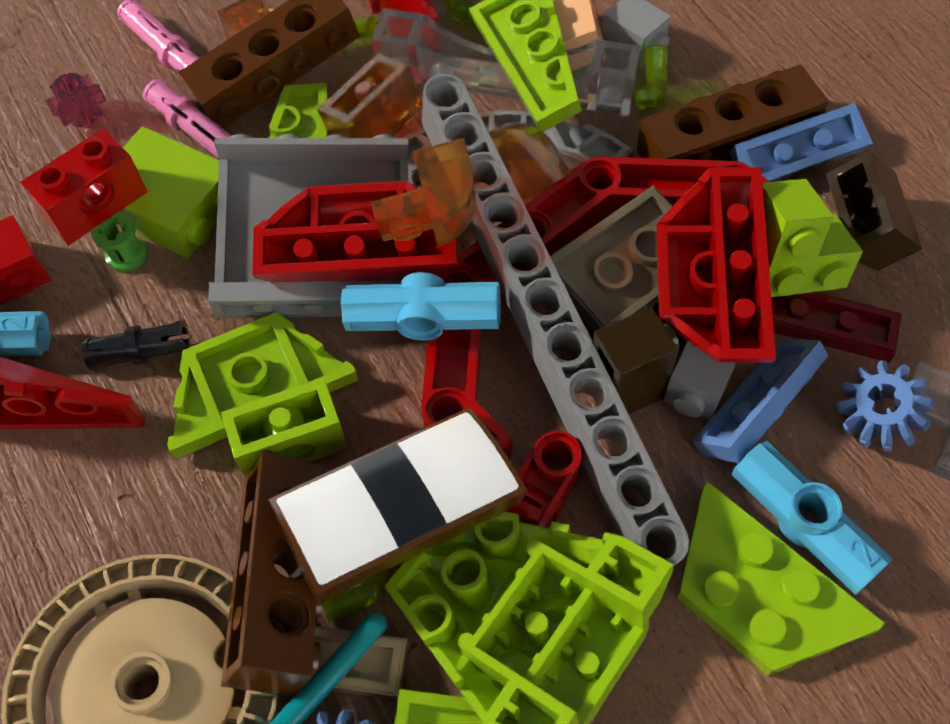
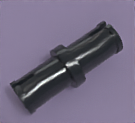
(135, 345)

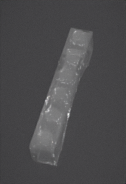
(601, 69)

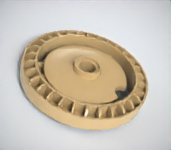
(127, 645)

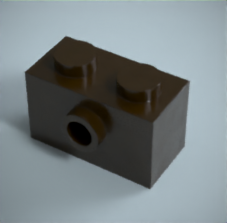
(874, 210)
(638, 357)

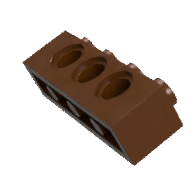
(268, 56)
(716, 123)
(255, 652)

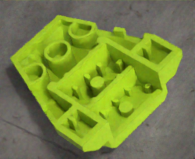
(531, 616)

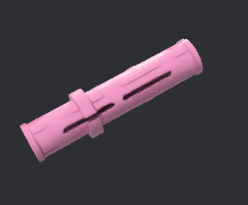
(171, 49)
(166, 100)

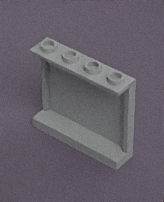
(262, 177)

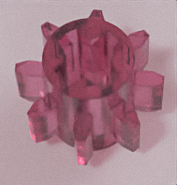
(76, 100)

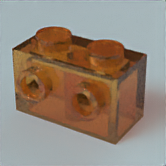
(373, 101)

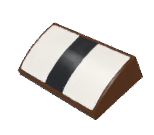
(396, 503)

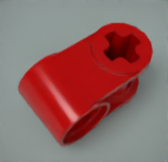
(548, 487)

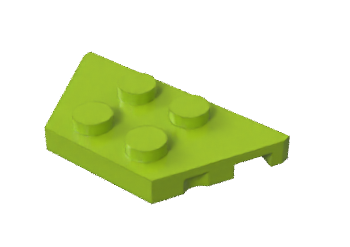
(244, 368)
(763, 591)

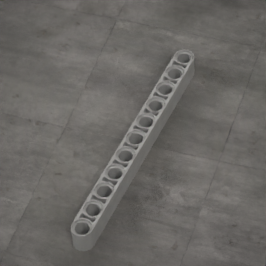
(560, 330)

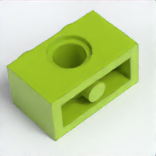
(287, 423)

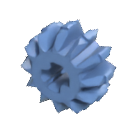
(907, 399)

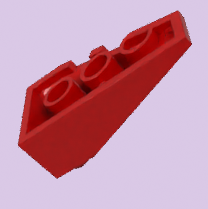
(51, 401)

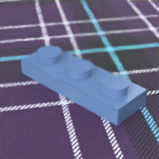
(805, 144)
(760, 400)

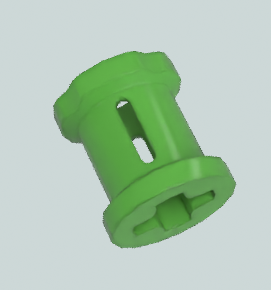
(112, 241)

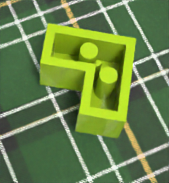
(805, 241)

